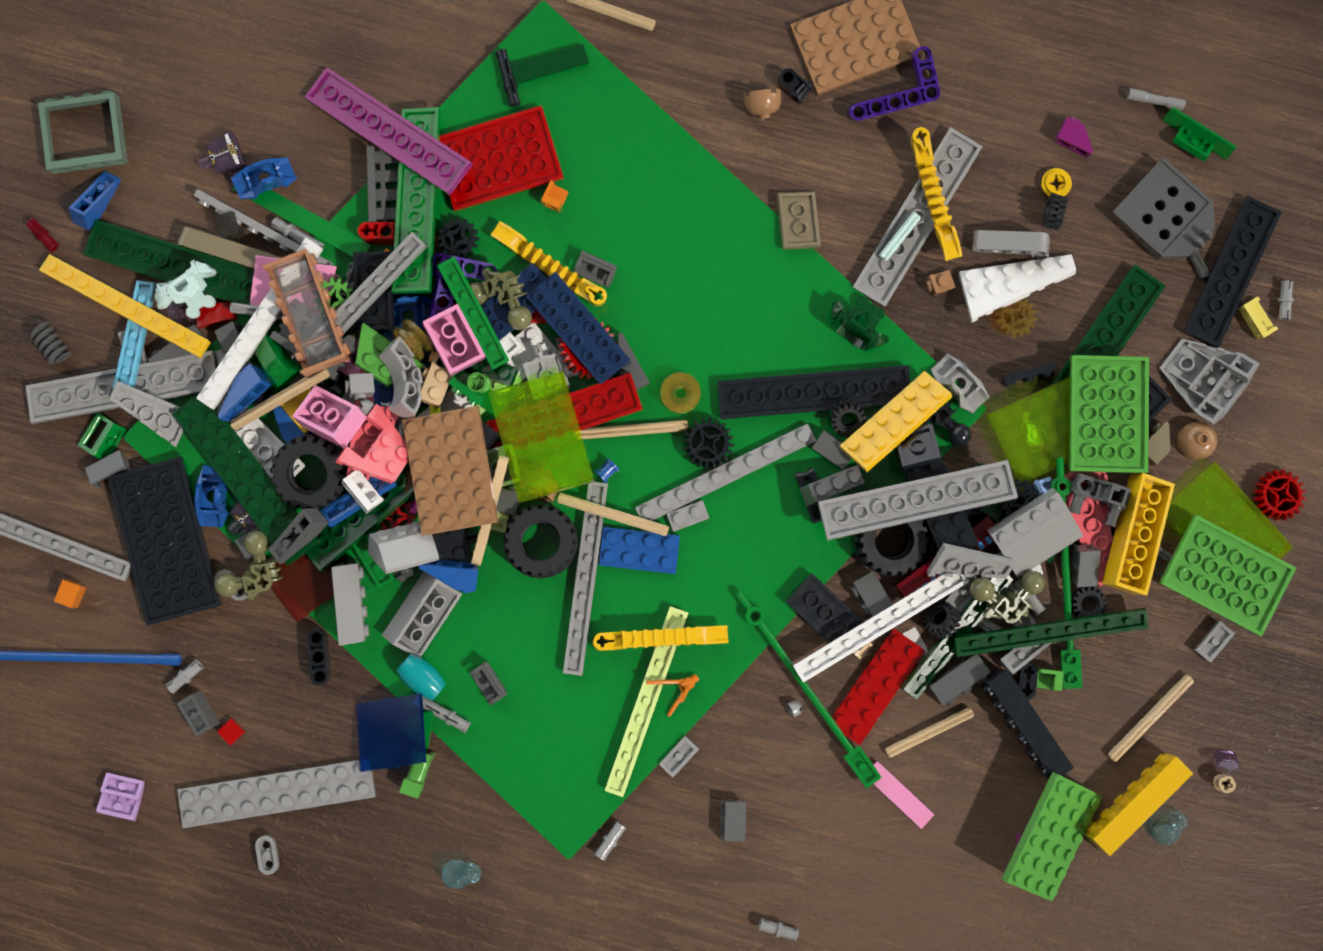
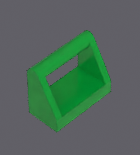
(107, 440)

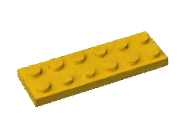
(895, 421)

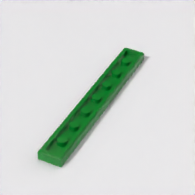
(310, 222)

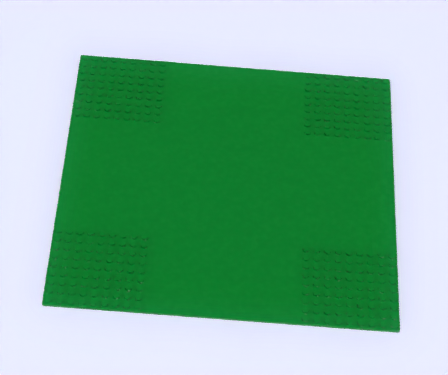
(694, 295)

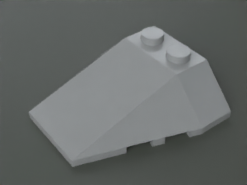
(1208, 377)

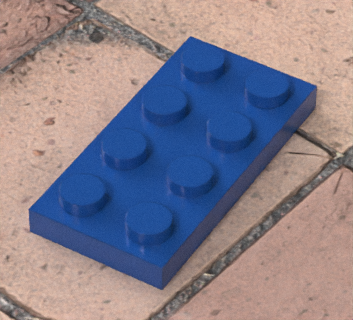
(639, 550)

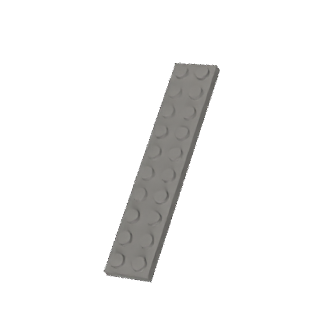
(882, 277)
(92, 391)
(917, 500)
(274, 793)

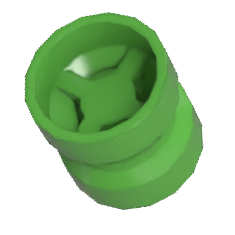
(475, 380)

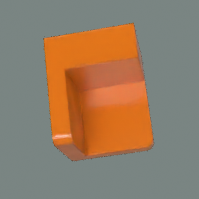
(554, 197)
(70, 593)

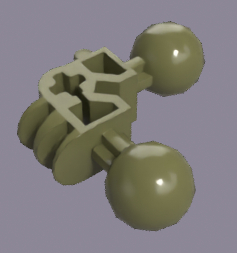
(509, 290)
(255, 544)
(1014, 604)

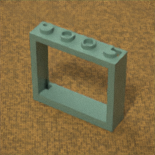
(87, 162)

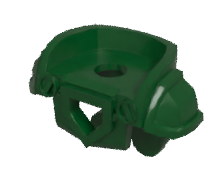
(858, 324)

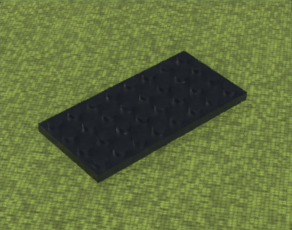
(164, 540)

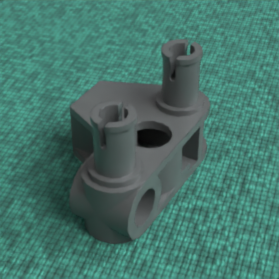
(1101, 491)

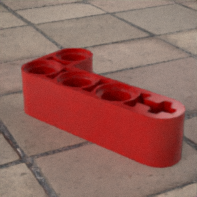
(378, 228)

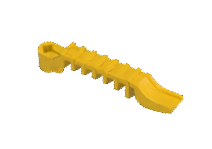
(932, 192)
(519, 245)
(665, 637)

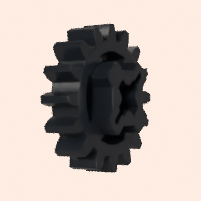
(461, 230)
(1027, 495)

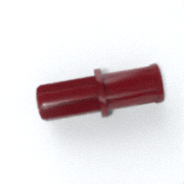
(42, 235)

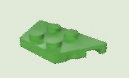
(369, 348)

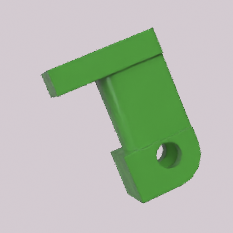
(416, 776)

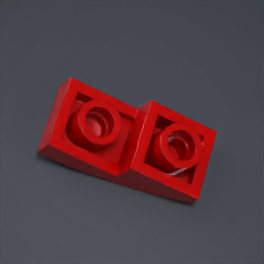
(218, 314)

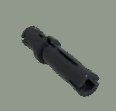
(510, 86)

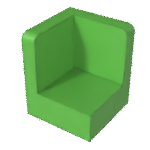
(1050, 679)

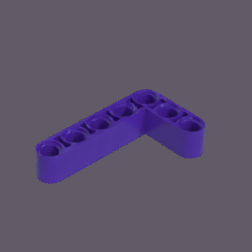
(902, 97)
(439, 291)

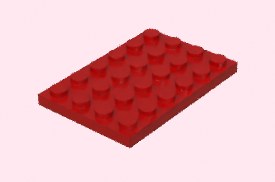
(506, 157)

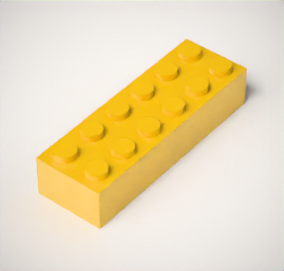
(1138, 534)
(1137, 803)

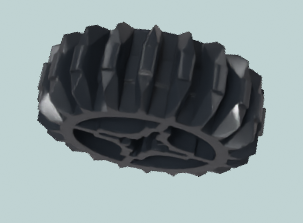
(716, 457)

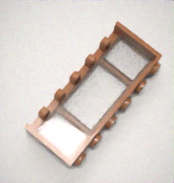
(307, 312)

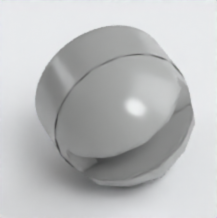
(366, 406)
(794, 708)

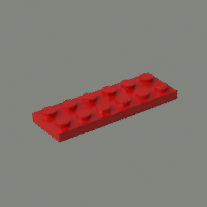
(877, 686)

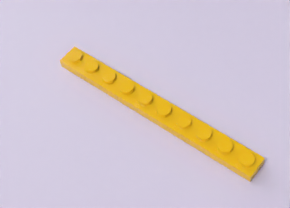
(125, 306)

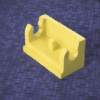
(1257, 319)

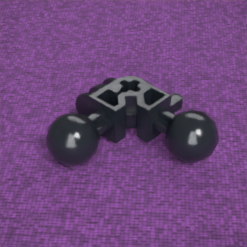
(958, 433)

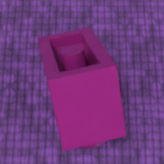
(1074, 137)

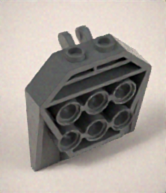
(1194, 227)

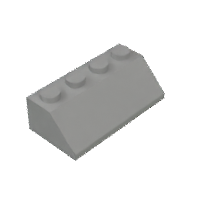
(349, 603)
(421, 615)

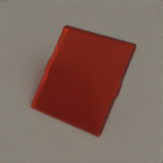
(304, 586)

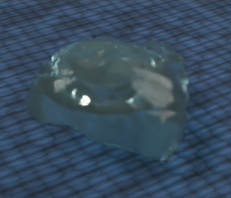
(1168, 827)
(459, 873)

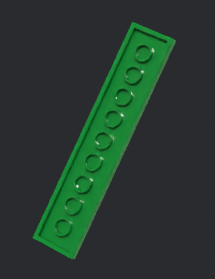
(417, 210)

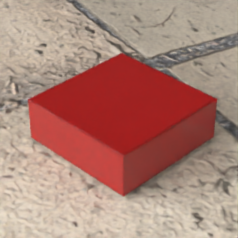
(231, 731)

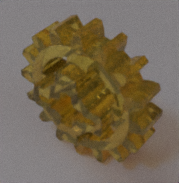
(1022, 319)

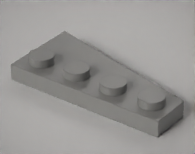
(969, 562)

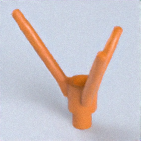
(684, 685)

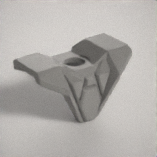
(974, 391)

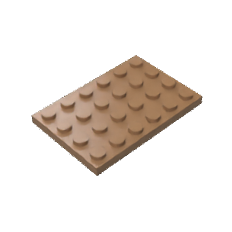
(854, 42)
(450, 470)

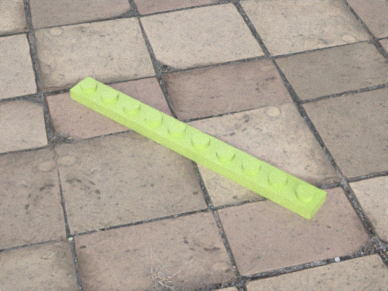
(643, 709)

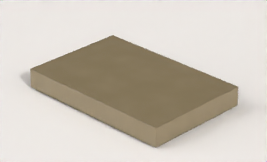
(798, 220)

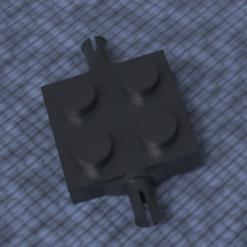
(454, 545)

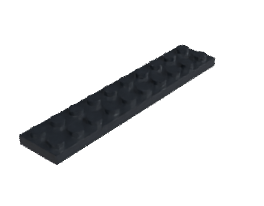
(810, 391)

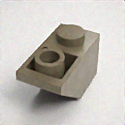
(1158, 443)

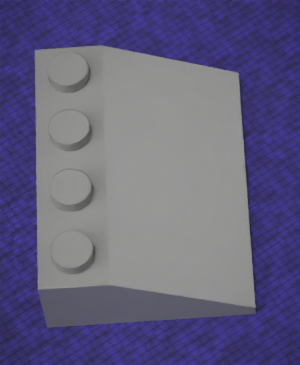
(1035, 532)

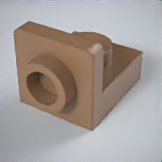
(940, 283)

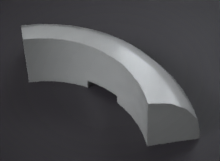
(405, 378)

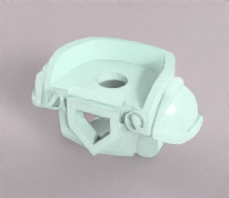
(187, 289)

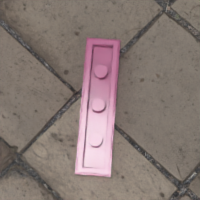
(902, 797)

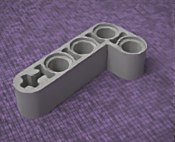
(1012, 242)

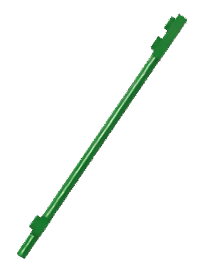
(1069, 658)
(855, 756)

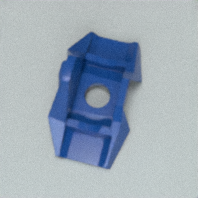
(247, 180)
(419, 305)
(210, 513)

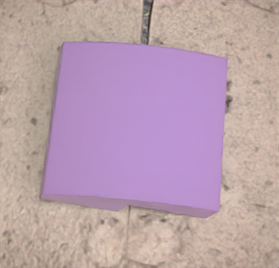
(120, 797)

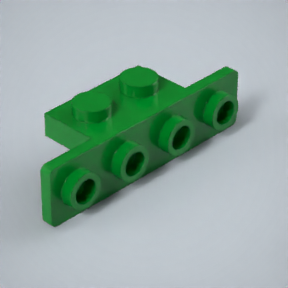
(1196, 137)
(460, 386)

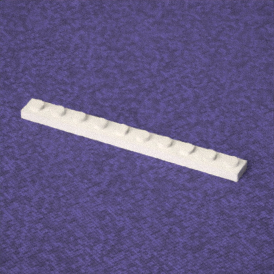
(246, 343)
(878, 625)

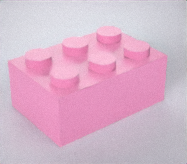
(453, 340)
(329, 416)

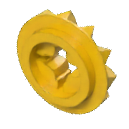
(1061, 176)

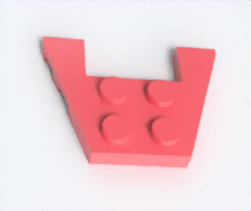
(385, 456)

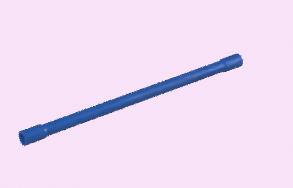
(164, 659)

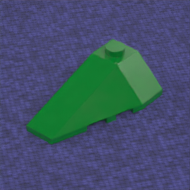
(275, 363)

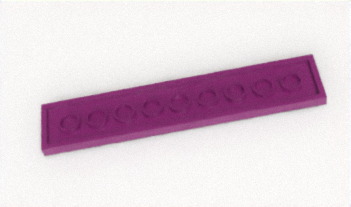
(388, 131)

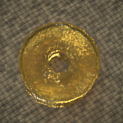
(414, 338)
(683, 381)

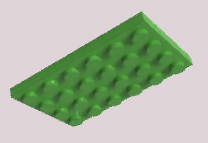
(1109, 414)
(1227, 575)
(1052, 837)

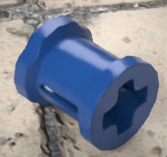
(606, 470)

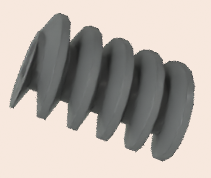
(48, 344)

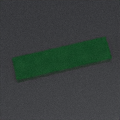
(549, 64)

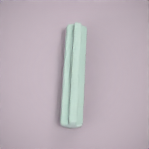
(899, 236)

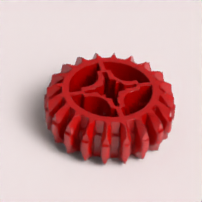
(1270, 508)

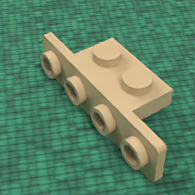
(434, 383)

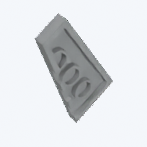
(149, 410)

